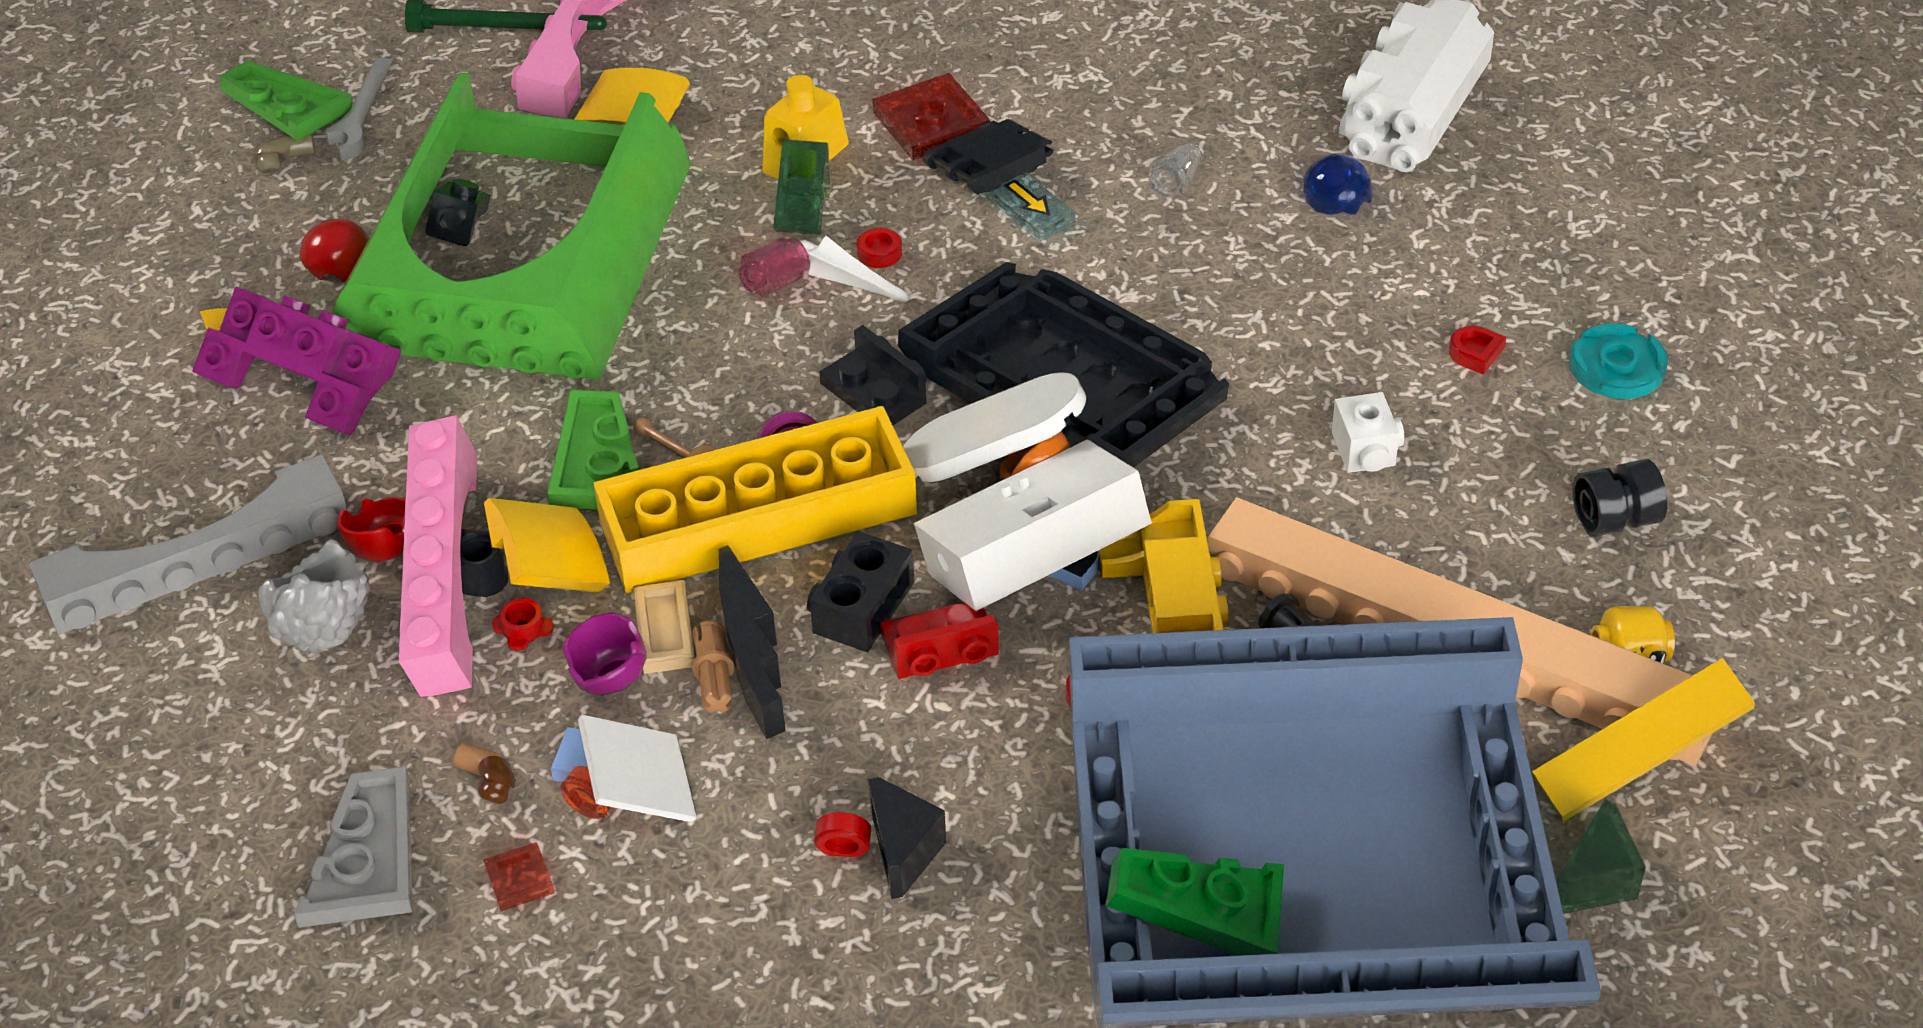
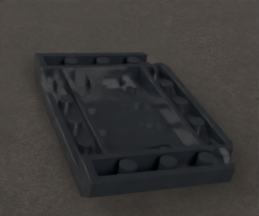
(1006, 333)

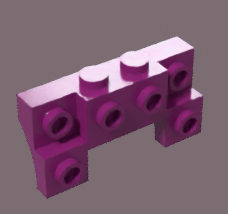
(342, 361)

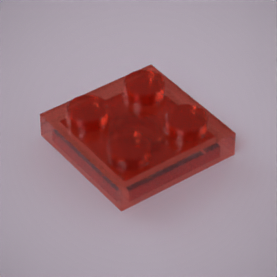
(928, 114)

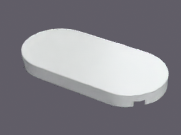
(994, 426)

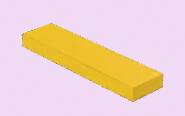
(1643, 739)

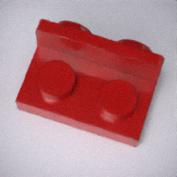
(940, 639)

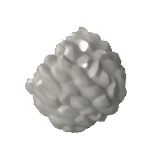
(316, 601)

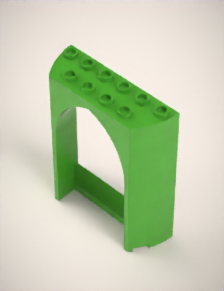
(555, 310)

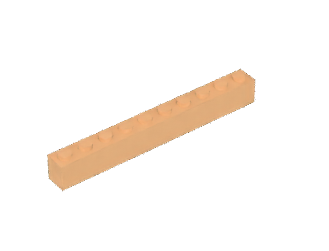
(1360, 586)

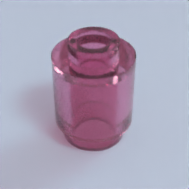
(773, 266)

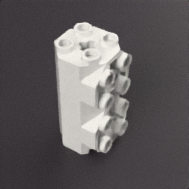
(1414, 82)

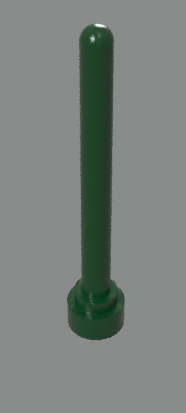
(424, 16)

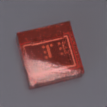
(518, 876)

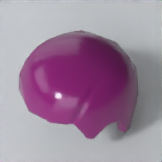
(605, 654)

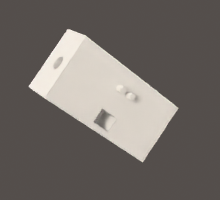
(1032, 524)

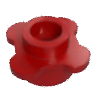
(522, 623)

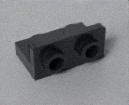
(877, 377)

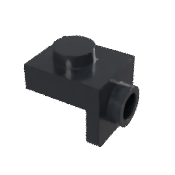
(455, 211)

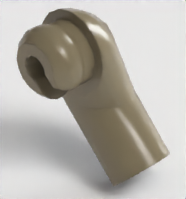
(281, 147)

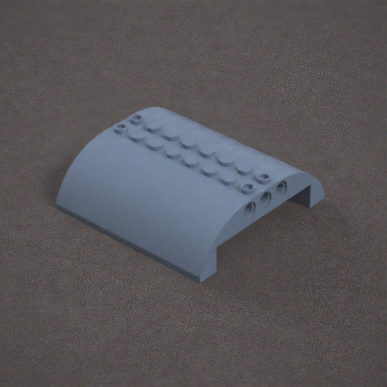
(1365, 766)

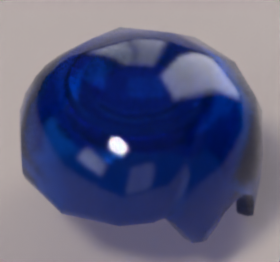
(1337, 184)

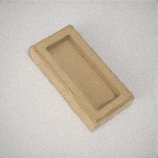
(664, 626)

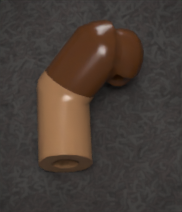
(488, 765)

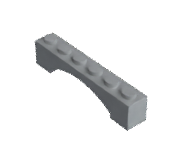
(97, 584)

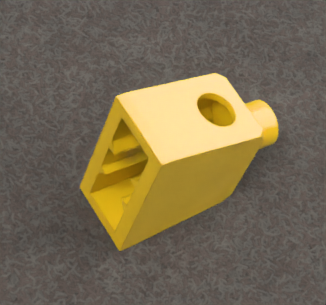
(802, 115)

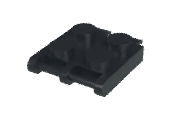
(990, 155)

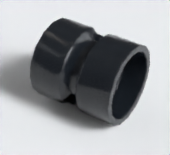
(1627, 496)

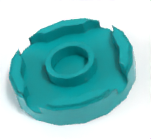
(1627, 372)

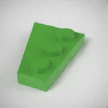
(284, 99)

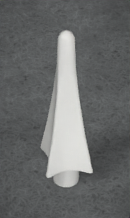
(835, 264)

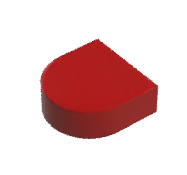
(1476, 347)

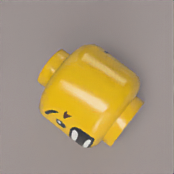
(1637, 630)

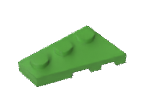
(590, 448)

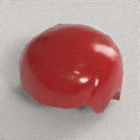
(332, 248)
(375, 530)

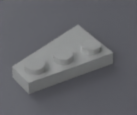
(367, 856)

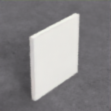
(636, 768)

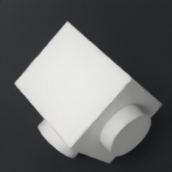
(1366, 432)

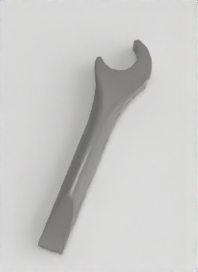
(351, 127)

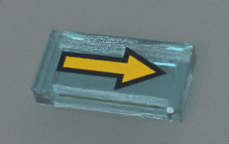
(1032, 207)

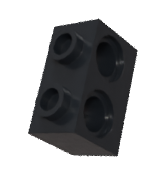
(861, 591)

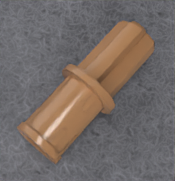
(713, 666)

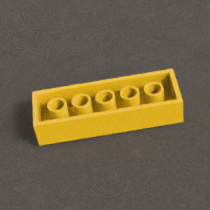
(756, 498)

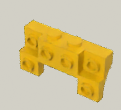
(1175, 569)

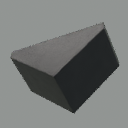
(907, 833)

